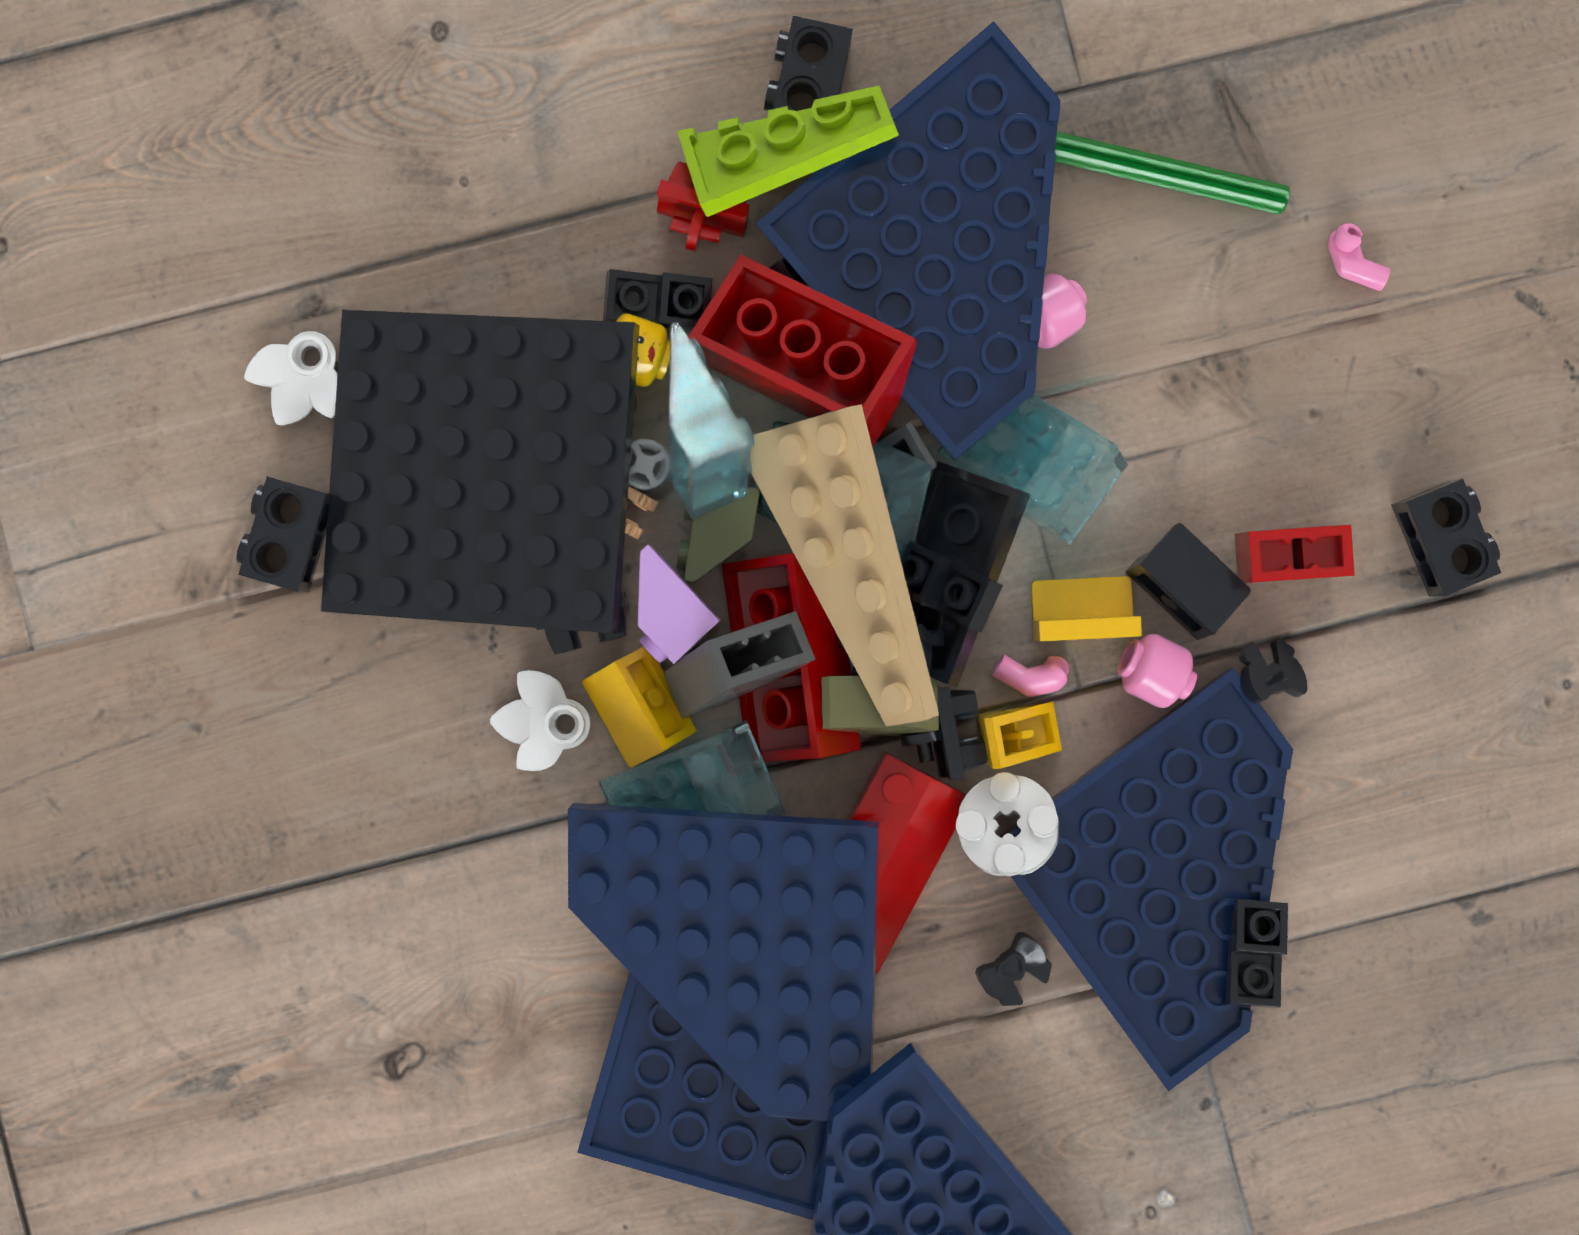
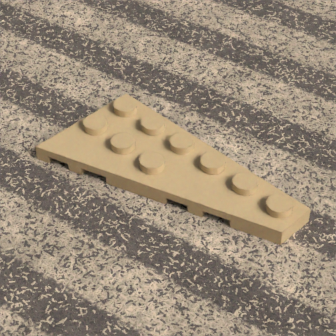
(837, 522)

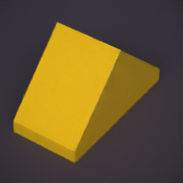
(1019, 734)

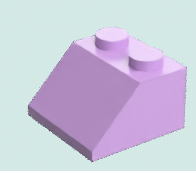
(669, 610)

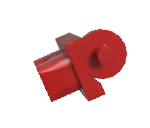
(680, 202)

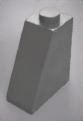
(738, 664)

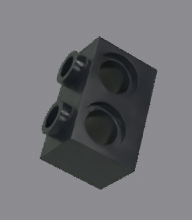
(799, 76)
(300, 538)
(1434, 544)

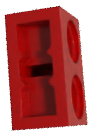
(1294, 553)

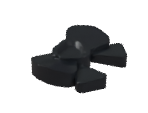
(1282, 675)
(999, 976)

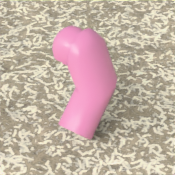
(1349, 259)
(1033, 681)

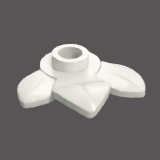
(293, 383)
(534, 721)

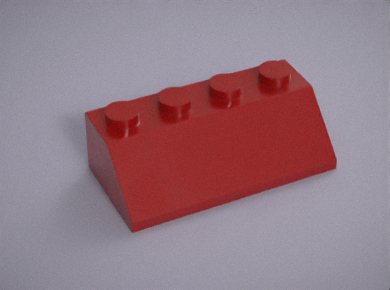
(803, 346)
(788, 710)
(915, 827)

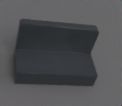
(1189, 582)

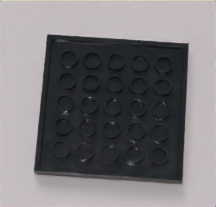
(480, 469)

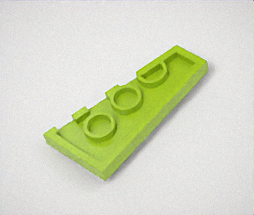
(769, 152)

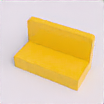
(1083, 609)
(637, 706)

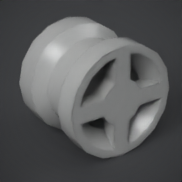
(642, 461)

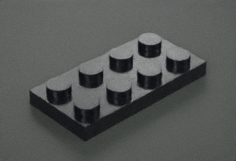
(975, 526)

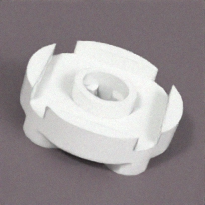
(1009, 854)

